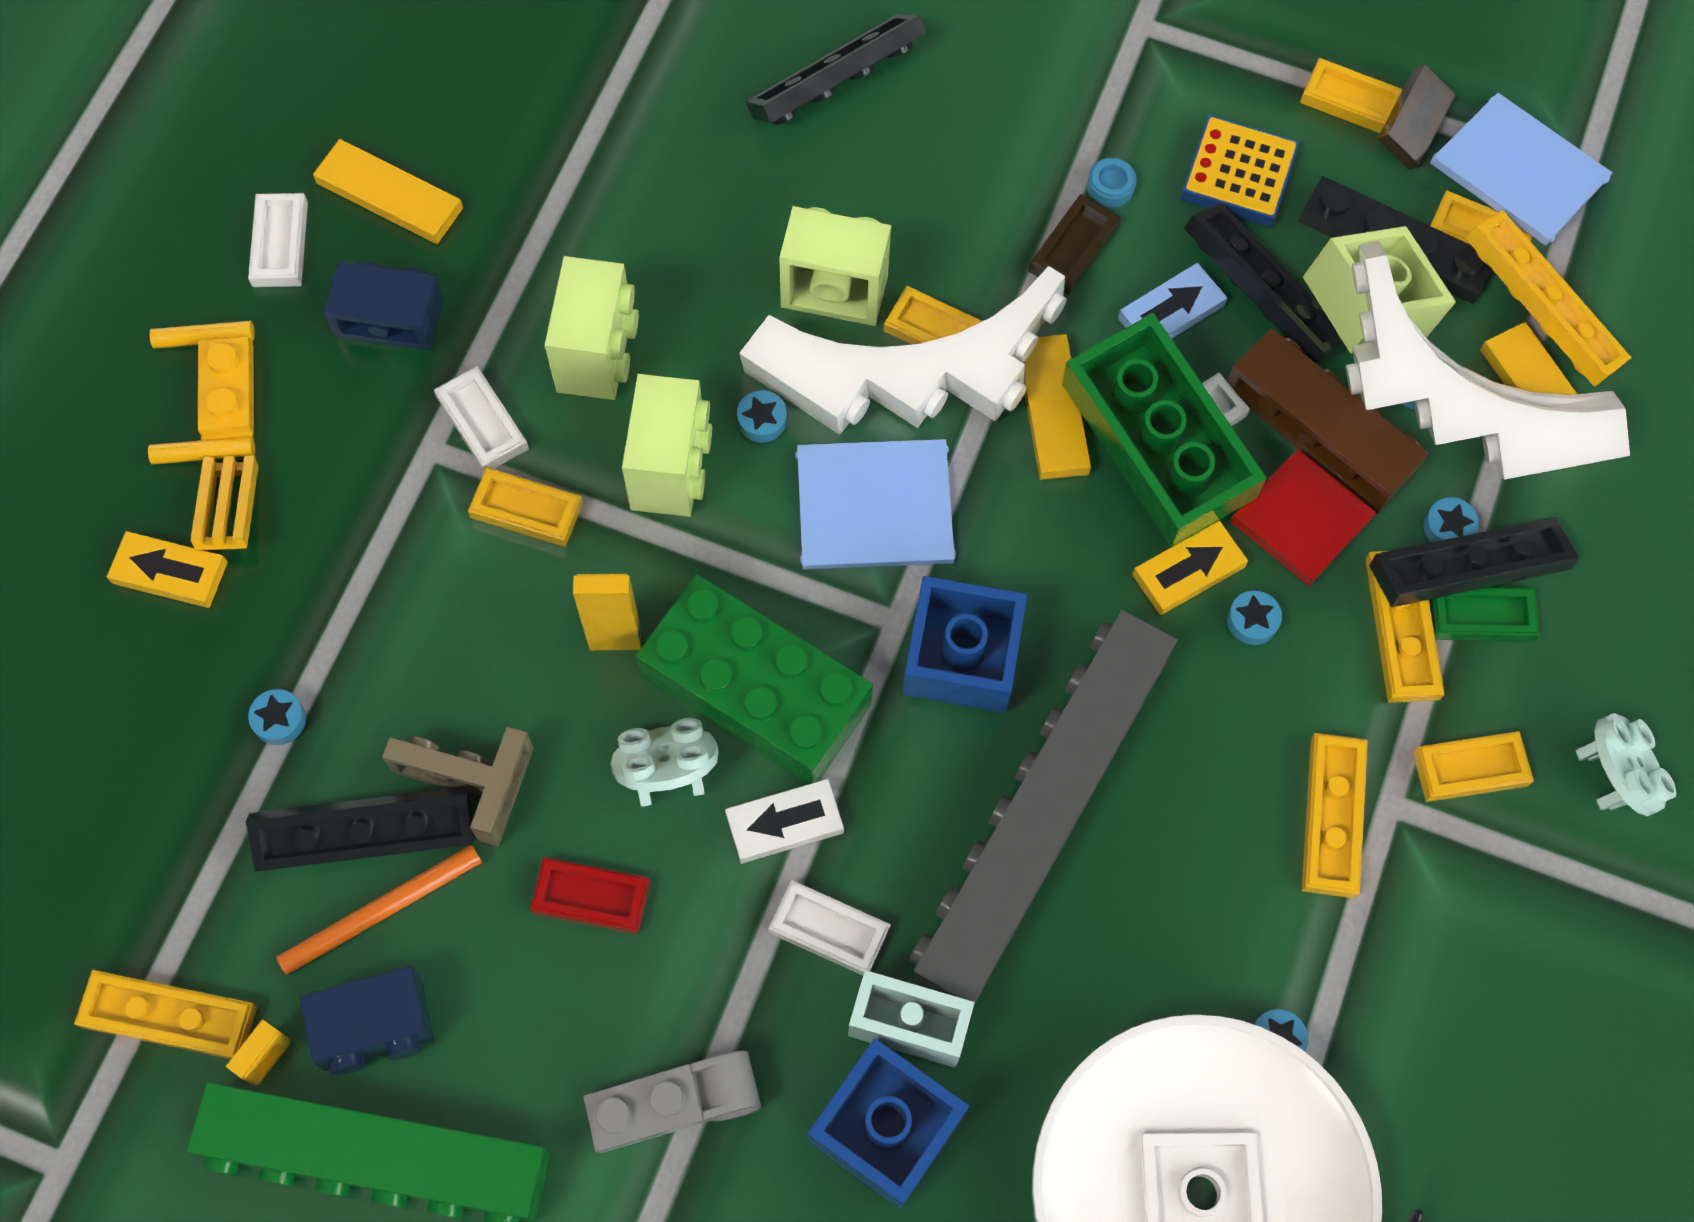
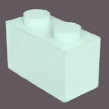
(910, 1018)

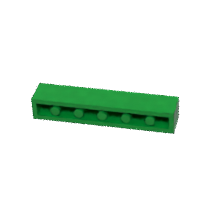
(368, 1153)

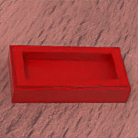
(590, 895)

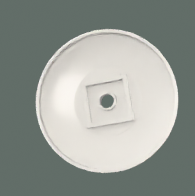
(1208, 1104)

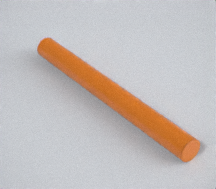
(378, 910)

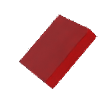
(1303, 517)

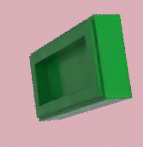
(1487, 615)

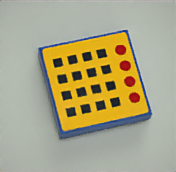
(1240, 169)

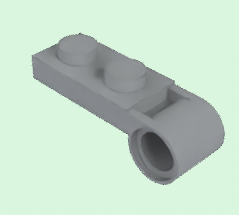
(672, 1101)

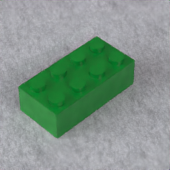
(1162, 430)
(754, 680)

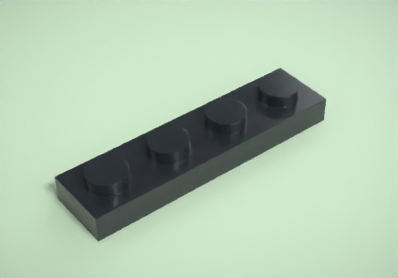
(849, 61)
(1343, 212)
(1265, 282)
(1473, 562)
(360, 829)

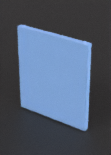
(1521, 168)
(875, 504)

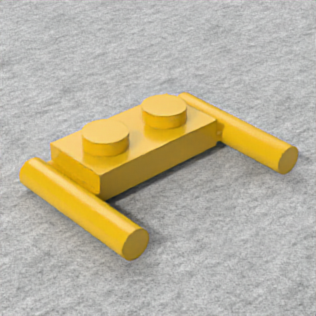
(223, 391)

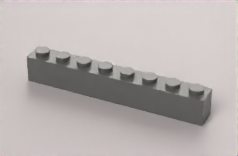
(1044, 809)

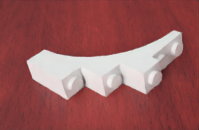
(910, 380)
(1518, 427)

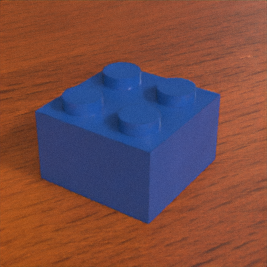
(964, 644)
(887, 1123)

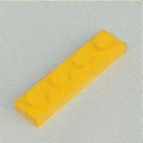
(1548, 298)

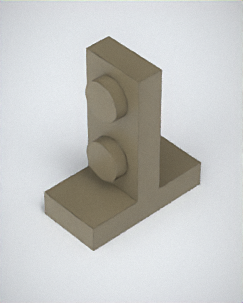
(494, 785)

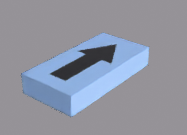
(1178, 302)

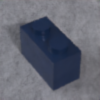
(384, 305)
(367, 1021)

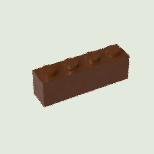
(1325, 420)

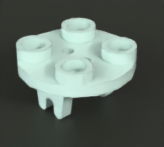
(664, 758)
(1630, 765)

